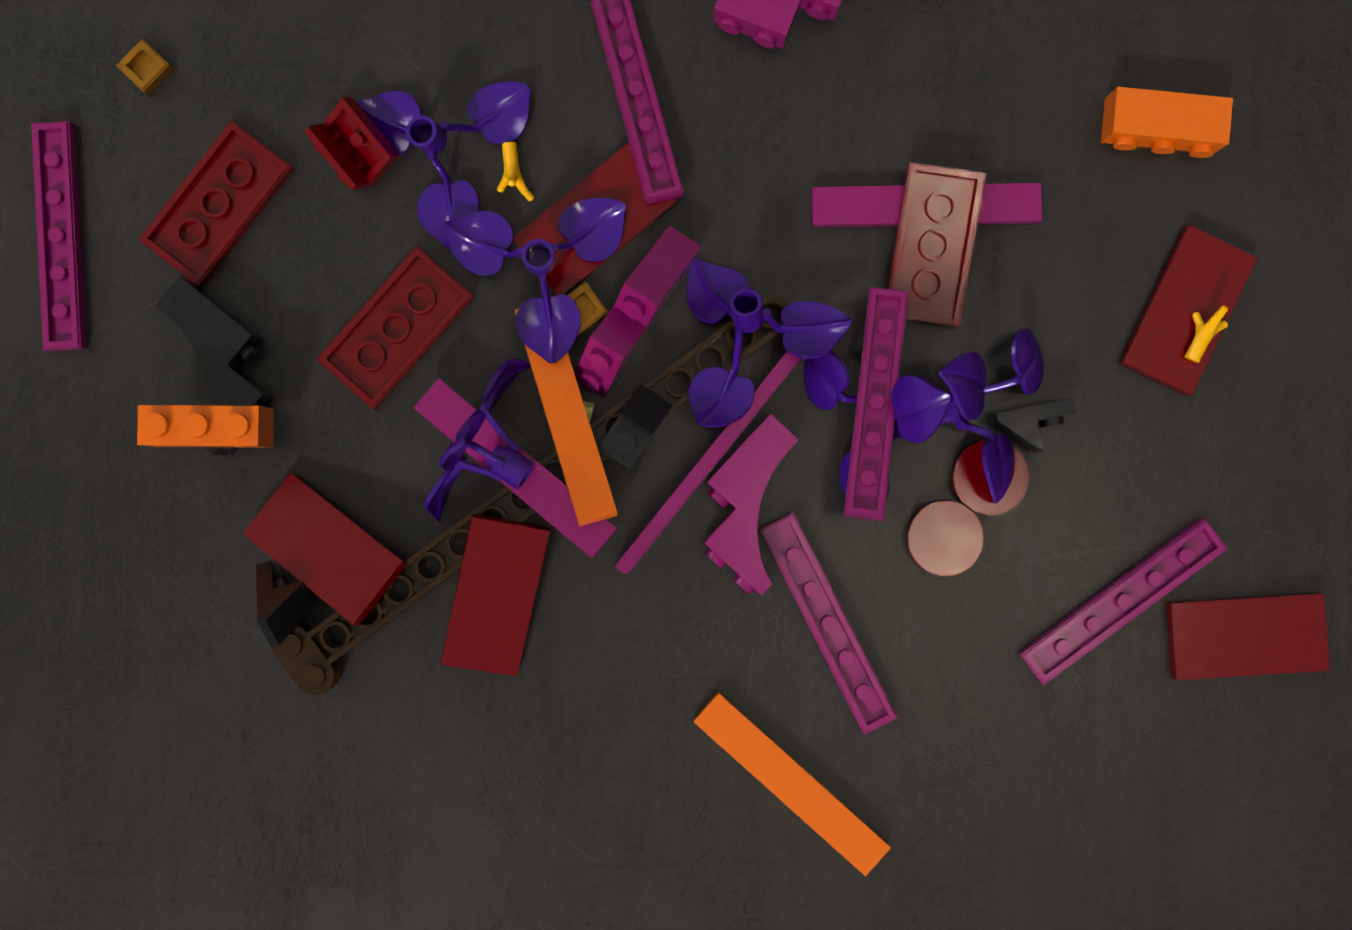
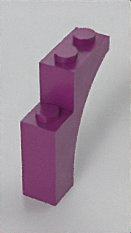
(769, 20)
(635, 310)
(742, 485)

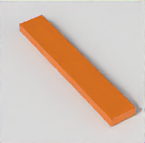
(573, 439)
(792, 783)

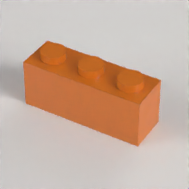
(1166, 121)
(205, 426)

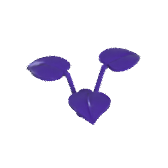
(499, 112)
(716, 290)
(544, 324)
(967, 382)
(917, 403)
(504, 462)

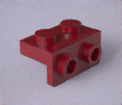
(353, 145)

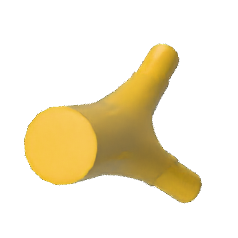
(512, 174)
(1205, 333)

